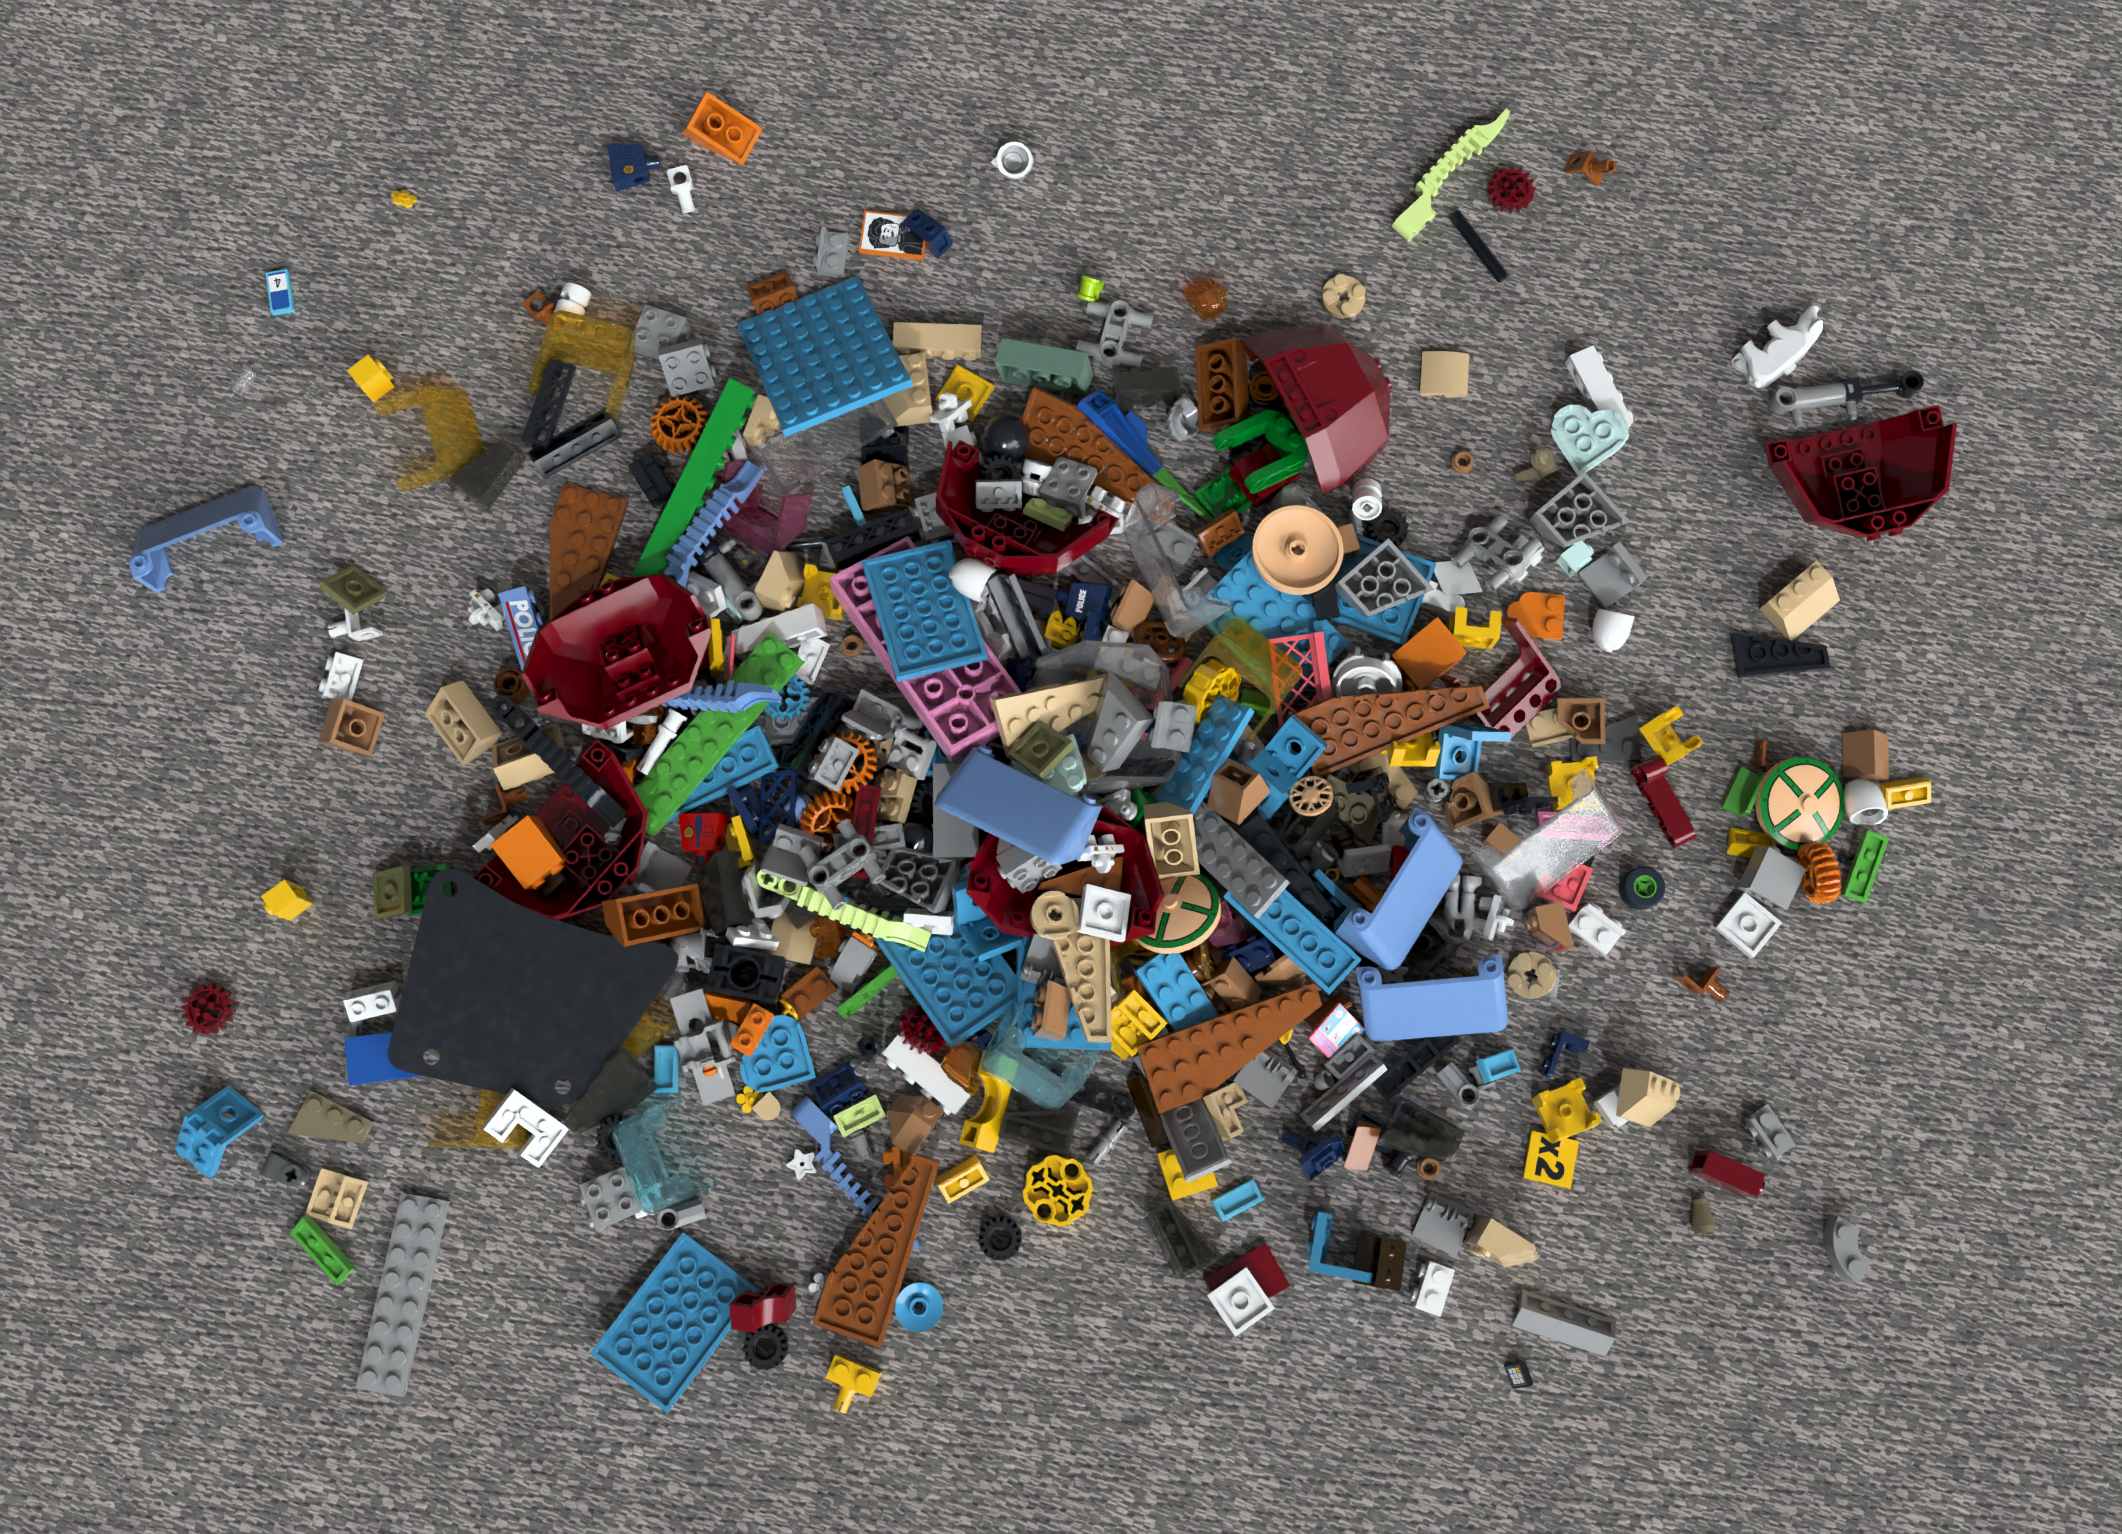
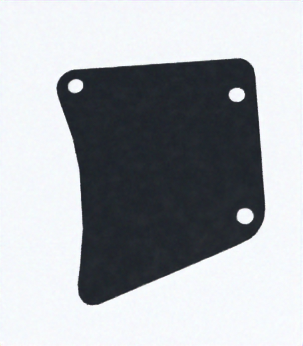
(518, 995)

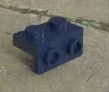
(1019, 672)

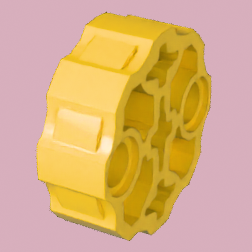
(1207, 683)
(1080, 1182)

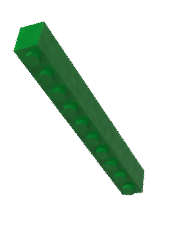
(697, 476)

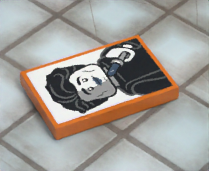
(887, 236)

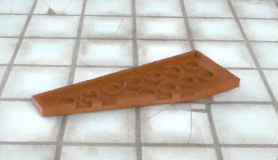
(1066, 432)
(581, 542)
(1370, 722)
(1207, 1053)
(868, 1277)

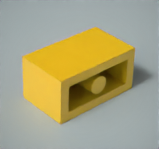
(371, 377)
(286, 900)

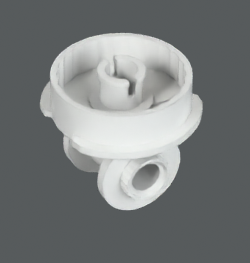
(1362, 671)

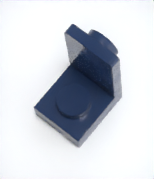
(929, 230)
(1573, 1044)

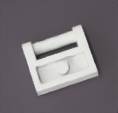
(908, 759)

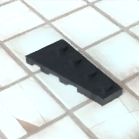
(1766, 657)

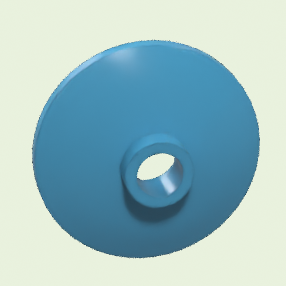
(1233, 552)
(921, 1319)

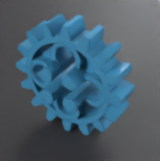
(794, 708)

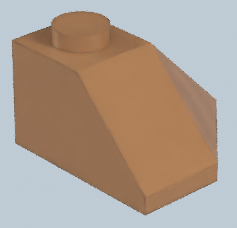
(1583, 718)
(1469, 802)
(1282, 974)
(912, 1121)

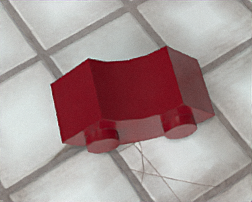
(766, 1306)

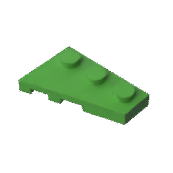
(867, 992)

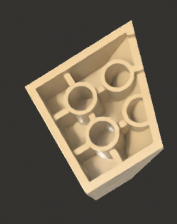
(914, 403)
(781, 582)
(1499, 1243)

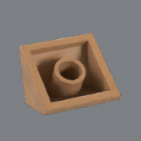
(1865, 755)

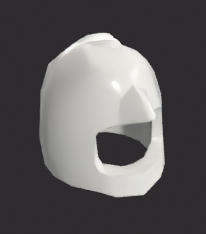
(1014, 160)
(970, 578)
(1611, 629)
(1861, 796)

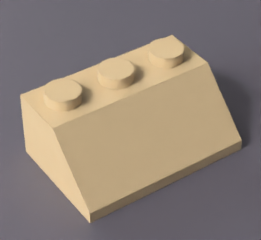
(1802, 601)
(462, 722)
(517, 763)
(1171, 840)
(1645, 1096)

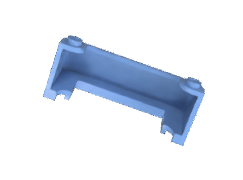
(249, 506)
(1019, 808)
(1410, 898)
(1434, 1006)

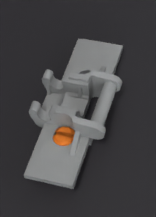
(694, 1048)

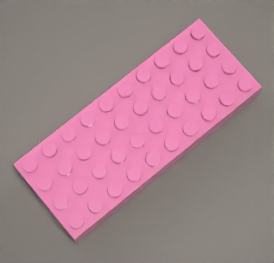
(949, 702)

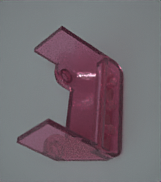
(759, 527)

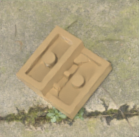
(1444, 374)
(793, 943)
(336, 1198)

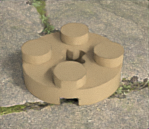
(1343, 284)
(1045, 926)
(1544, 970)

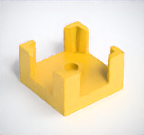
(818, 591)
(1471, 636)
(1664, 738)
(1414, 752)
(1560, 777)
(1565, 1111)

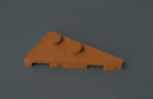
(1073, 883)

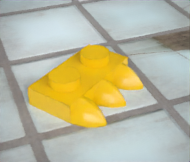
(1061, 634)

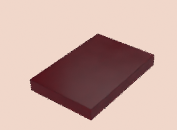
(1261, 1266)

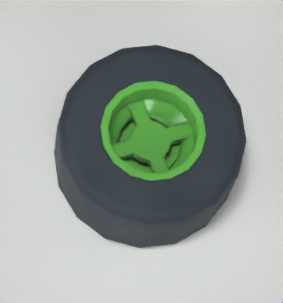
(1650, 884)

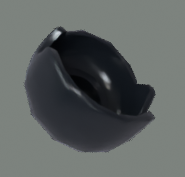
(921, 835)

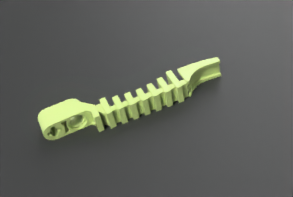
(1415, 216)
(850, 914)

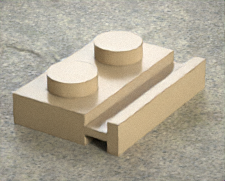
(1545, 729)

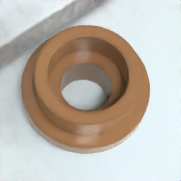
(1462, 456)
(852, 639)
(1435, 1171)

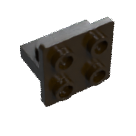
(1383, 1259)

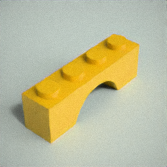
(983, 1128)

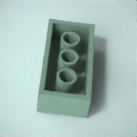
(1044, 366)

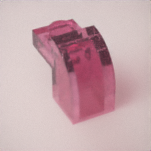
(1229, 928)

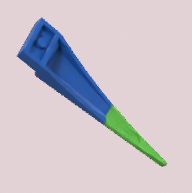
(1114, 424)

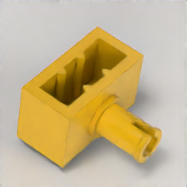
(852, 1378)

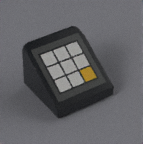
(1518, 1374)

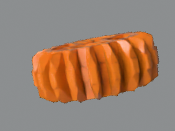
(682, 408)
(859, 777)
(818, 816)
(1822, 873)

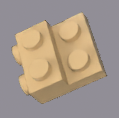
(761, 421)
(895, 795)

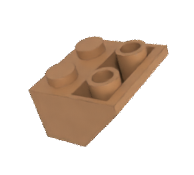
(884, 486)
(1133, 608)
(1236, 791)
(1230, 987)
(1051, 1012)

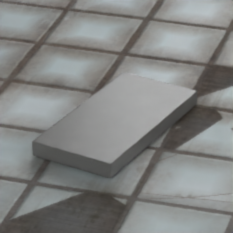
(951, 834)
(1194, 1139)

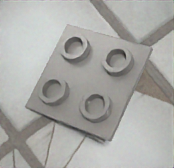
(1041, 963)
(1266, 1077)
(1443, 1224)

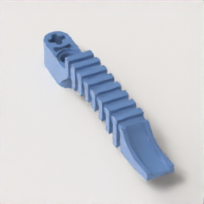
(738, 488)
(731, 698)
(821, 1129)

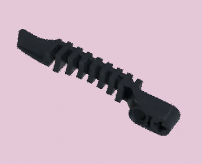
(558, 761)

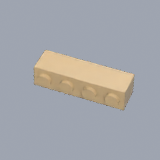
(938, 340)

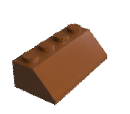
(1221, 385)
(654, 915)

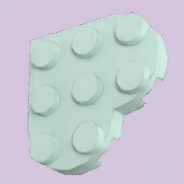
(1588, 436)
(1067, 775)

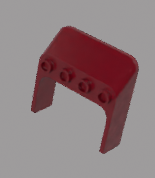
(1519, 689)

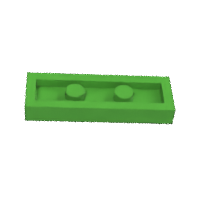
(1865, 866)
(322, 1250)

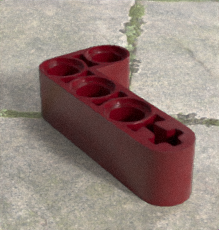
(1663, 801)

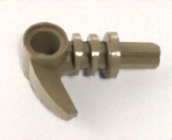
(1542, 466)

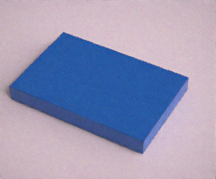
(369, 1060)

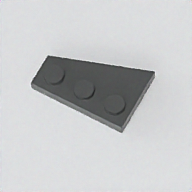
(1620, 744)

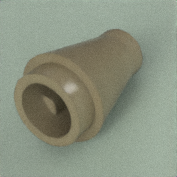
(1702, 1218)

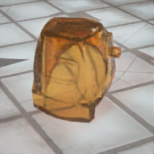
(1207, 299)
(962, 1065)

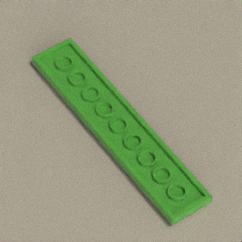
(712, 735)

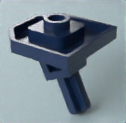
(1316, 1155)

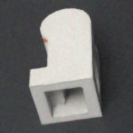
(1439, 603)

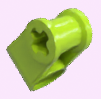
(1089, 288)

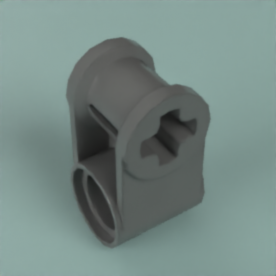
(282, 1170)

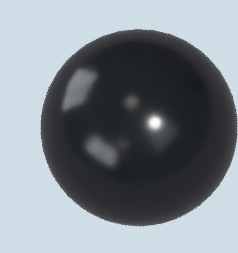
(1006, 437)

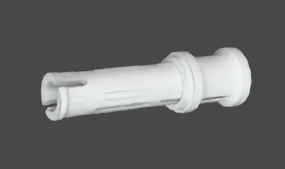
(666, 732)

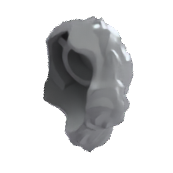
(1182, 419)

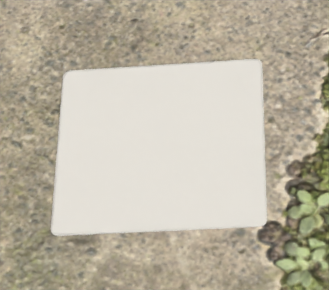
(1456, 580)

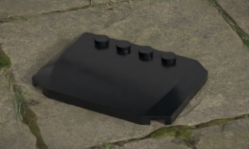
(1267, 842)

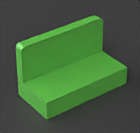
(1259, 703)
(1743, 792)

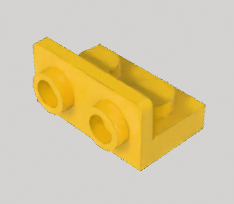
(739, 840)

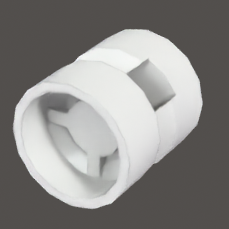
(573, 299)
(1030, 484)
(1366, 499)

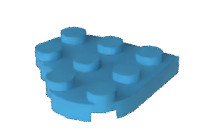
(779, 1058)

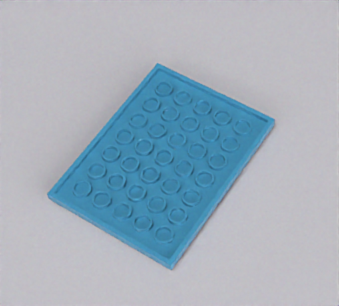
(823, 355)

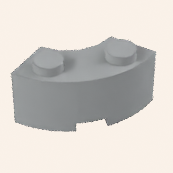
(851, 965)
(1843, 1250)

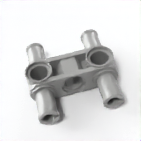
(1115, 333)
(1496, 553)
(841, 864)

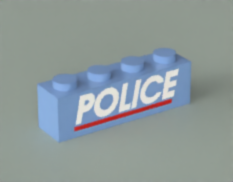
(521, 619)

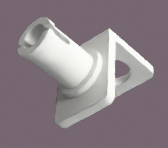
(682, 190)
(352, 627)

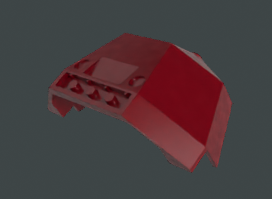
(1331, 395)
(1868, 474)
(1008, 537)
(618, 651)
(592, 866)
(1011, 908)

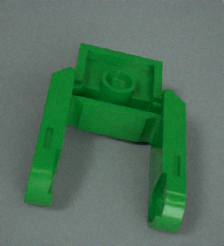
(1281, 434)

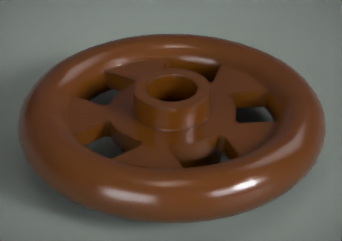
(1160, 640)

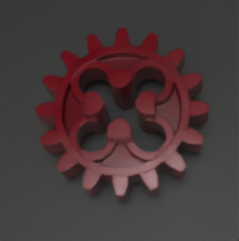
(1498, 190)
(205, 997)
(910, 1031)

